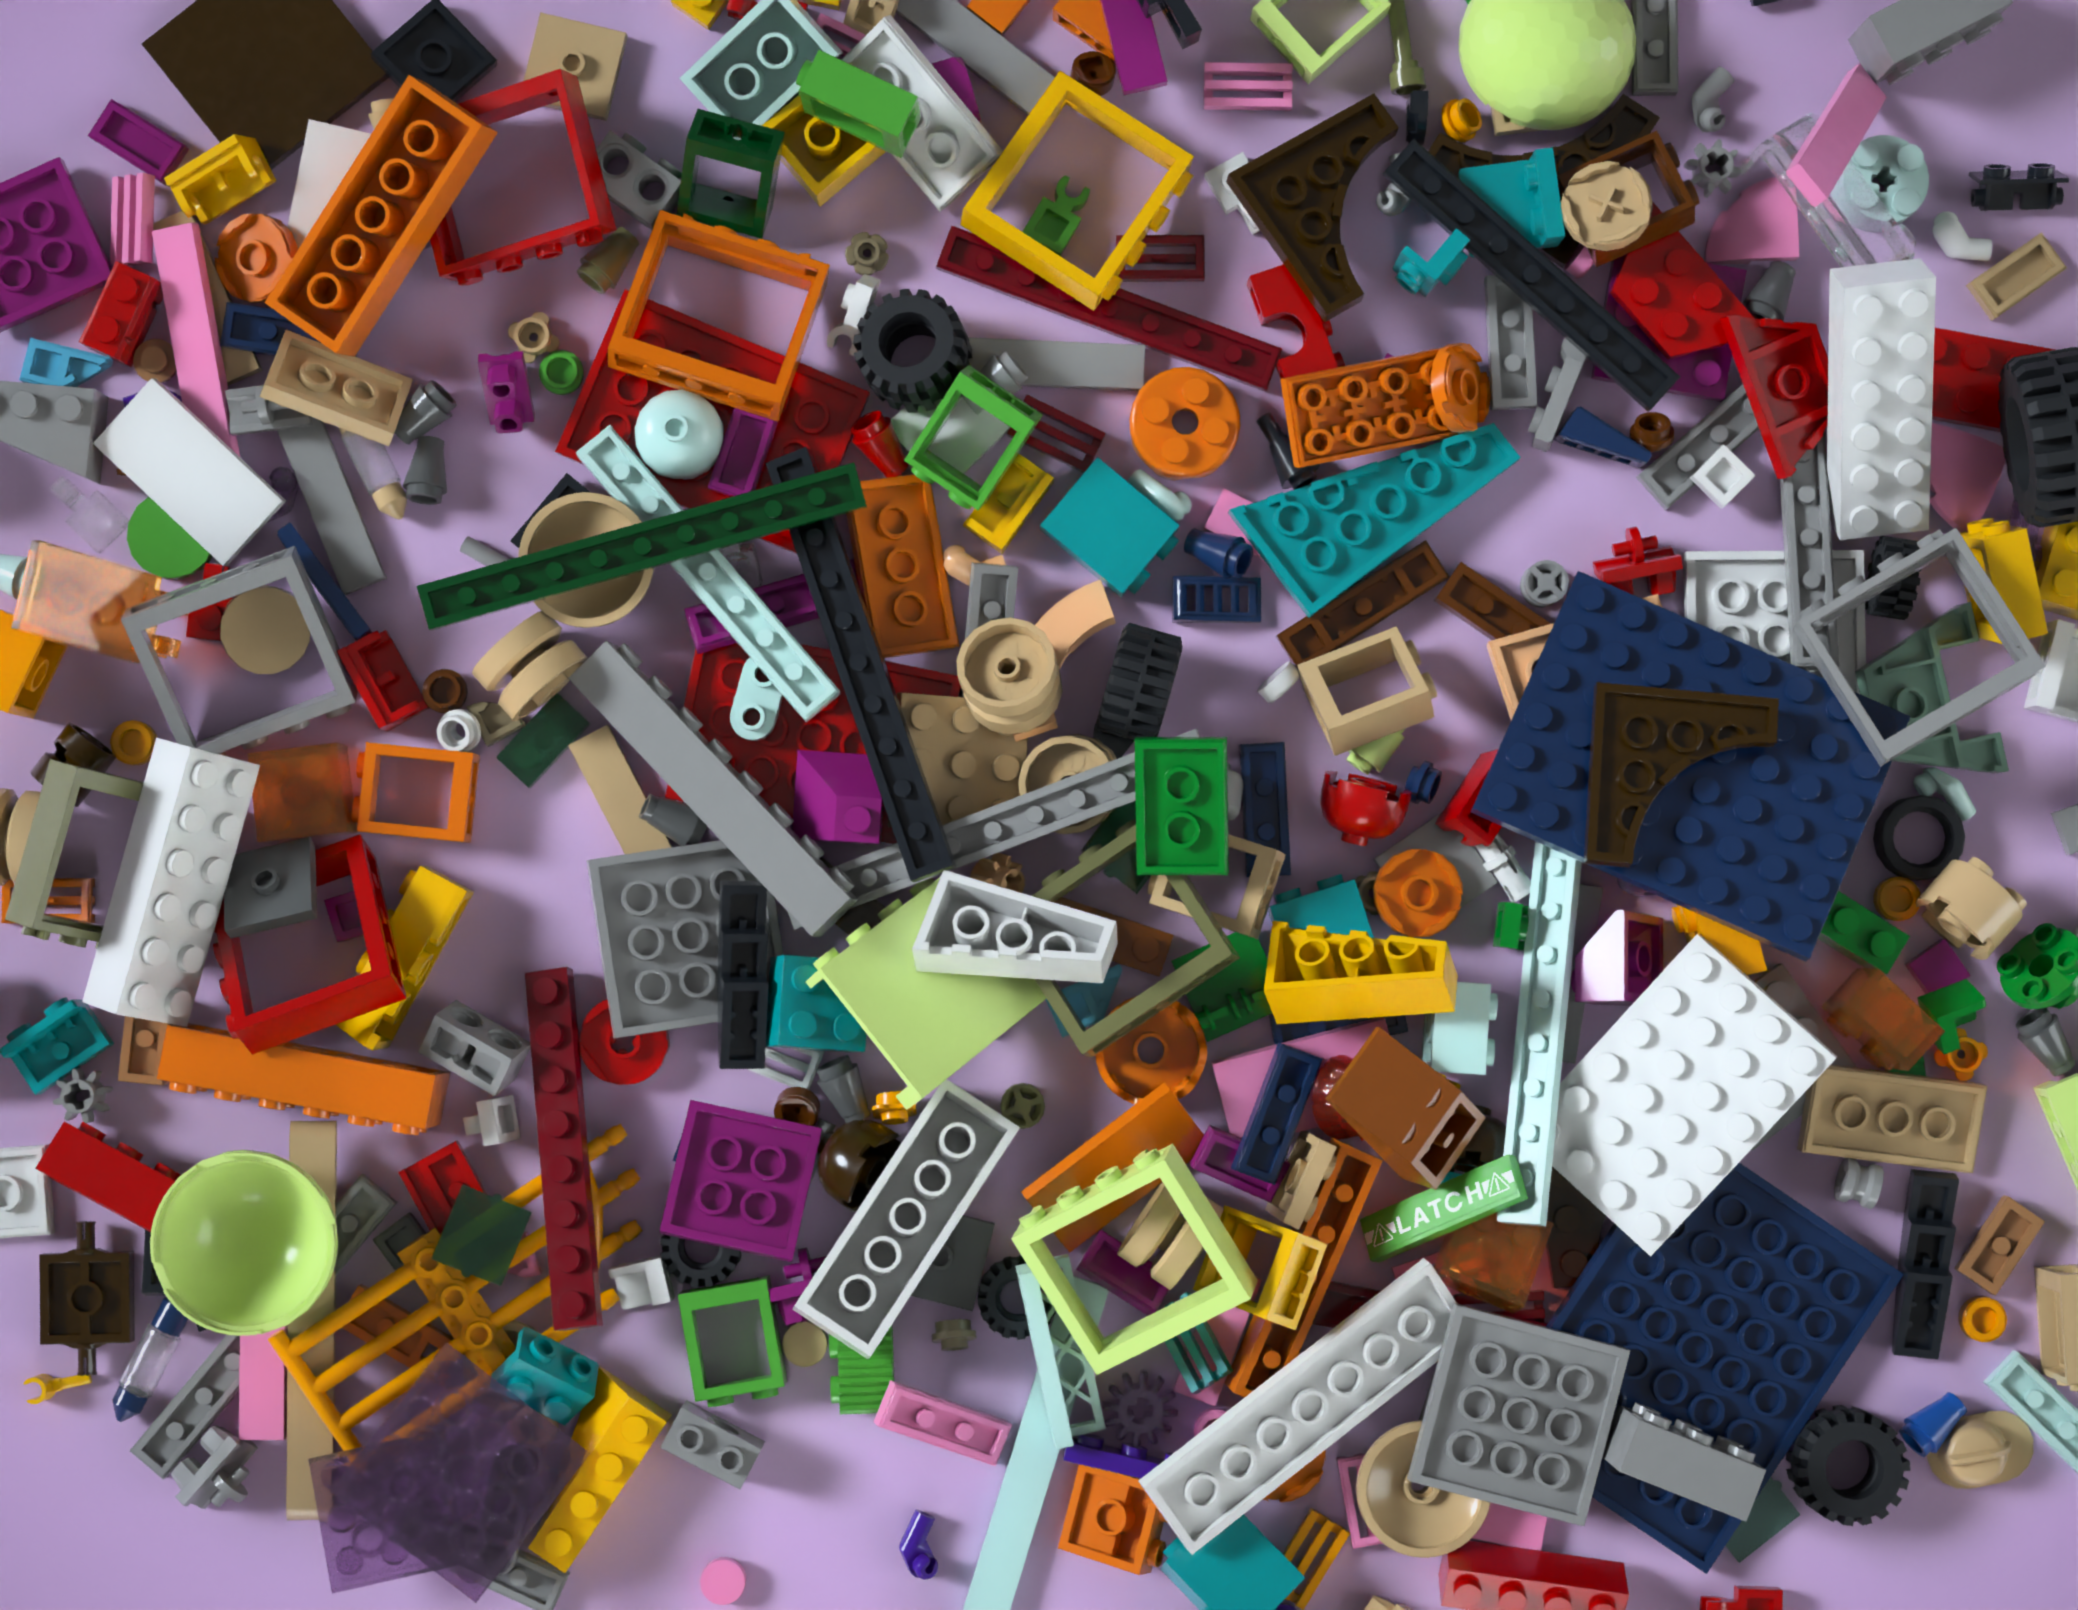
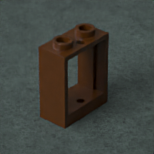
(1665, 162)

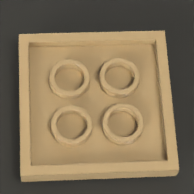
(960, 757)

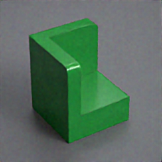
(1951, 1008)

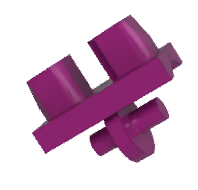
(506, 391)
(788, 1295)

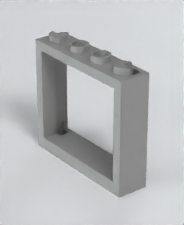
(1891, 572)
(219, 588)

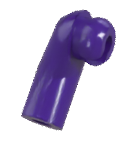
(915, 1548)

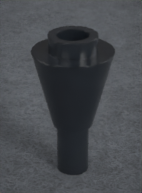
(1282, 455)

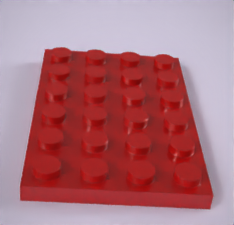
(814, 415)
(774, 758)

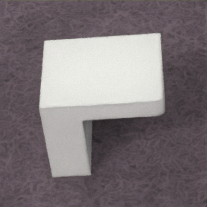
(642, 1282)

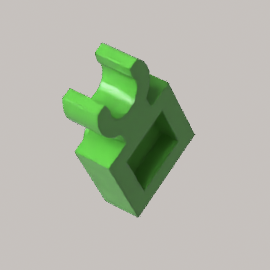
(1054, 222)

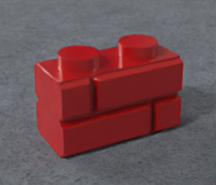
(122, 314)

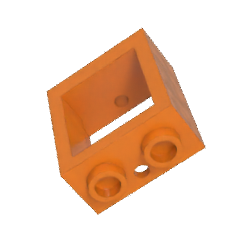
(461, 800)

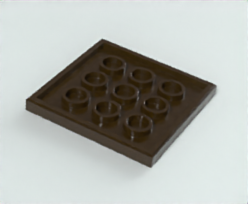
(265, 67)

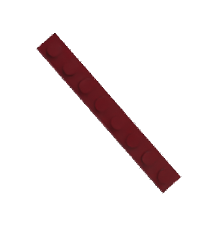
(563, 1149)

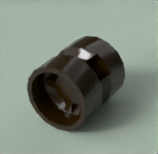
(79, 749)

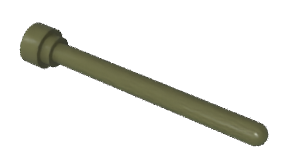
(1405, 73)

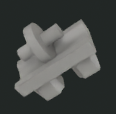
(255, 414)
(219, 1475)

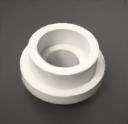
(448, 734)

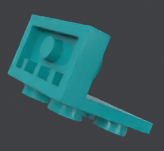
(1523, 195)

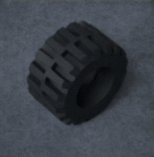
(894, 323)
(1139, 682)
(1876, 1488)

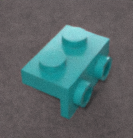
(1421, 276)
(56, 1044)
(548, 1376)

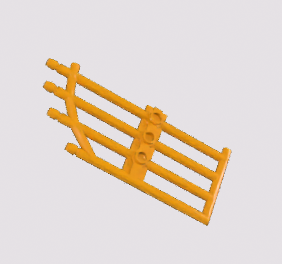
(453, 1299)

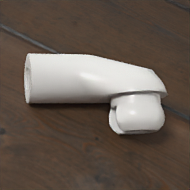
(1955, 241)

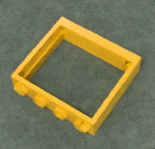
(1035, 256)

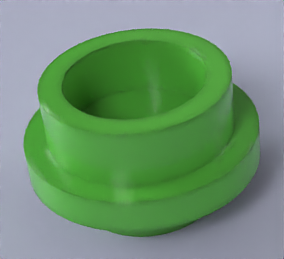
(561, 372)

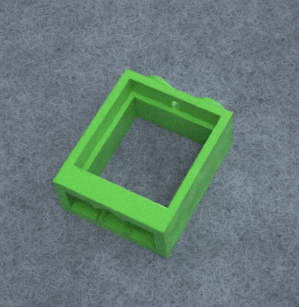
(858, 103)
(995, 401)
(725, 1294)

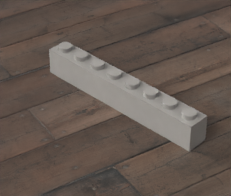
(714, 789)

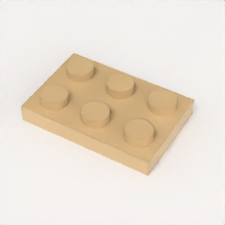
(336, 388)

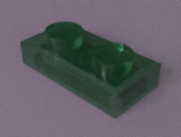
(543, 740)

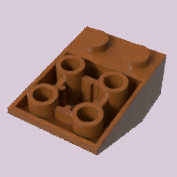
(1405, 1110)

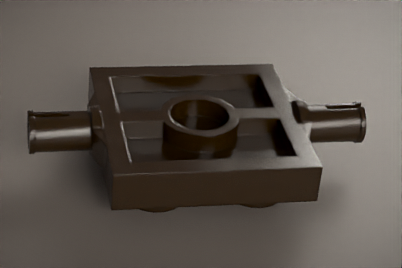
(86, 1298)

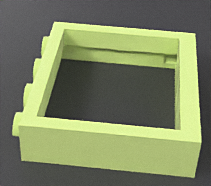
(1110, 1185)

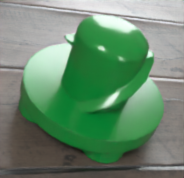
(2041, 969)

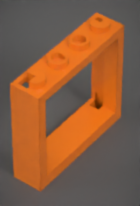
(696, 375)

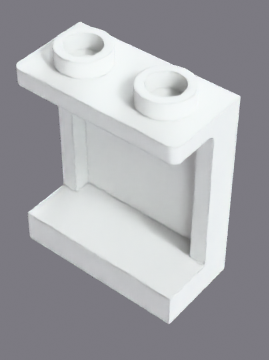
(2056, 686)

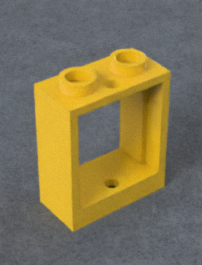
(2009, 564)
(1290, 1272)

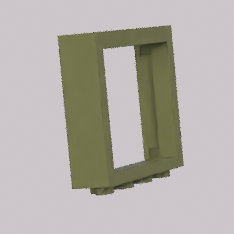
(45, 848)
(1163, 992)

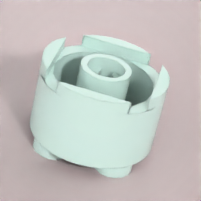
(1898, 168)

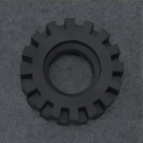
(1897, 600)
(693, 1272)
(990, 1304)

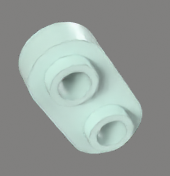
(758, 696)

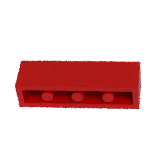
(107, 1174)
(1528, 1579)

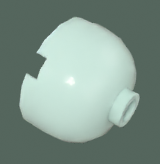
(679, 434)

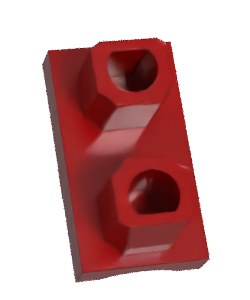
(1656, 564)

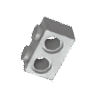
(627, 188)
(475, 1047)

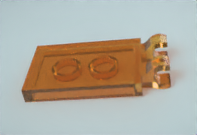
(83, 600)

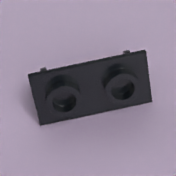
(2036, 187)

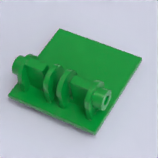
(1233, 994)

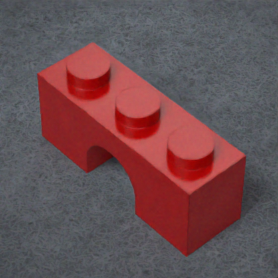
(1280, 298)

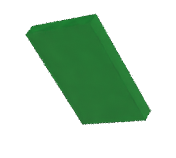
(1181, 805)

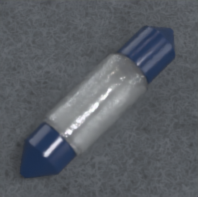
(149, 1361)

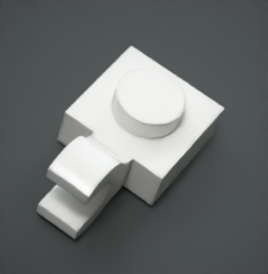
(1227, 199)
(856, 302)

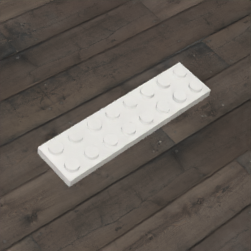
(1302, 1408)

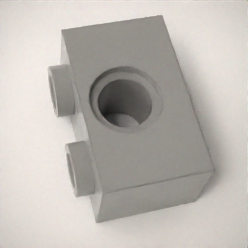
(712, 1444)

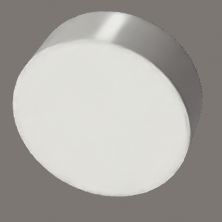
(1279, 682)

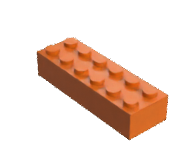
(381, 217)
(305, 1076)

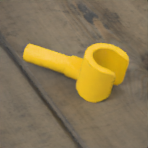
(51, 1386)

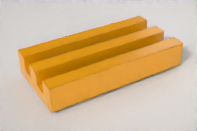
(1327, 1559)

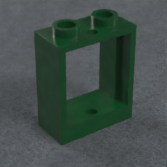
(757, 150)

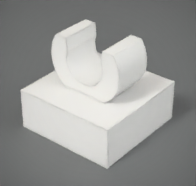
(1722, 476)
(495, 1121)

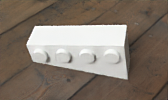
(1010, 934)

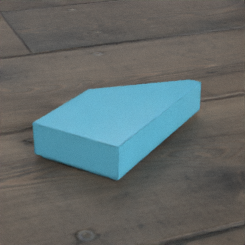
(60, 365)
(1089, 999)

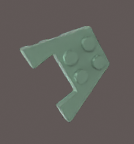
(1914, 683)

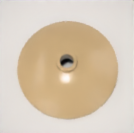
(574, 519)
(1409, 1520)

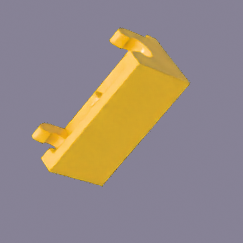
(221, 178)
(1010, 504)

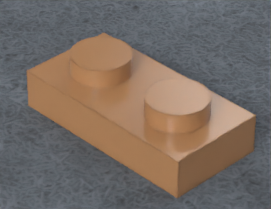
(141, 1051)
(1999, 1245)

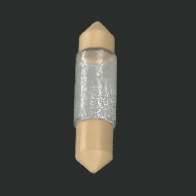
(376, 473)

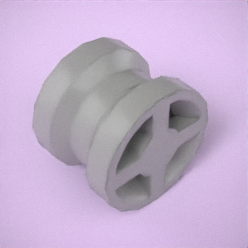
(1550, 578)
(1858, 1183)

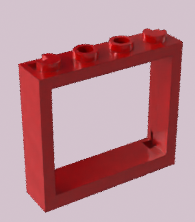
(506, 103)
(332, 1003)

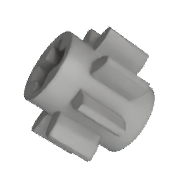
(1710, 157)
(85, 1107)

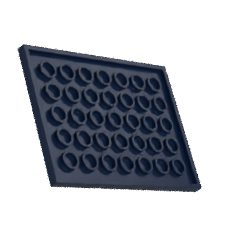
(1738, 835)
(1728, 1331)

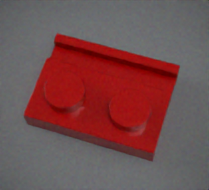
(436, 1183)

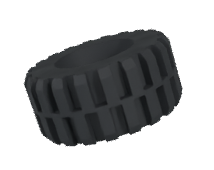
(2042, 434)

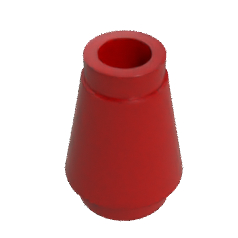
(879, 443)

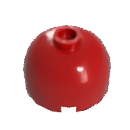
(1362, 807)

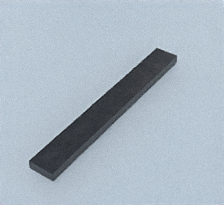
(1531, 275)

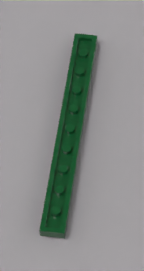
(641, 546)

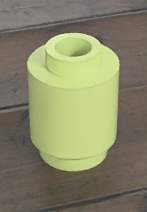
(1376, 753)

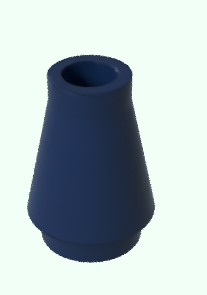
(1221, 552)

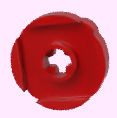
(619, 1066)

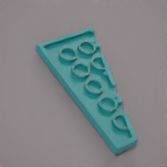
(1352, 522)

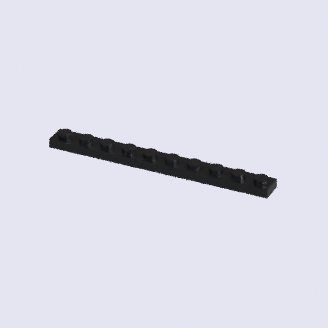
(867, 684)

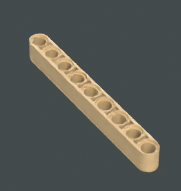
(315, 1151)

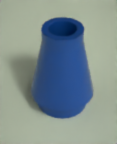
(1931, 1426)

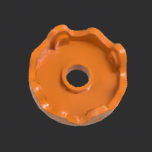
(1184, 455)
(1178, 1067)

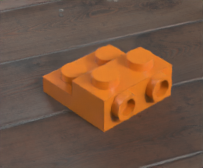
(1113, 1522)

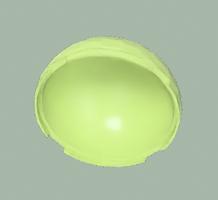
(1547, 58)
(244, 1242)

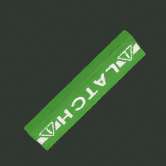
(1444, 1209)

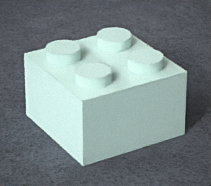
(1460, 1038)

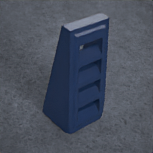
(1593, 435)
(1179, 599)

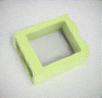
(1297, 50)

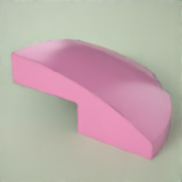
(1756, 227)
(1963, 474)

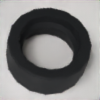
(1890, 817)

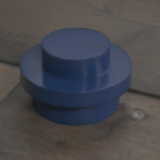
(1423, 783)

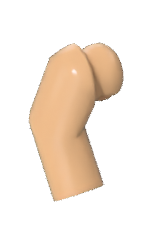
(958, 563)

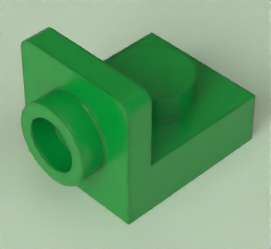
(1511, 926)

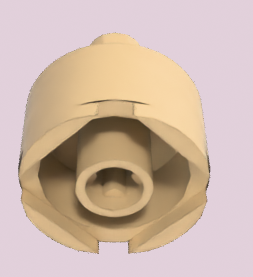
(1971, 907)

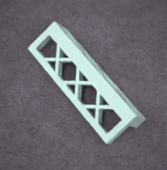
(1047, 1361)

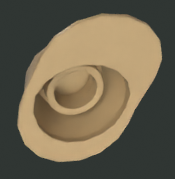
(1983, 1450)

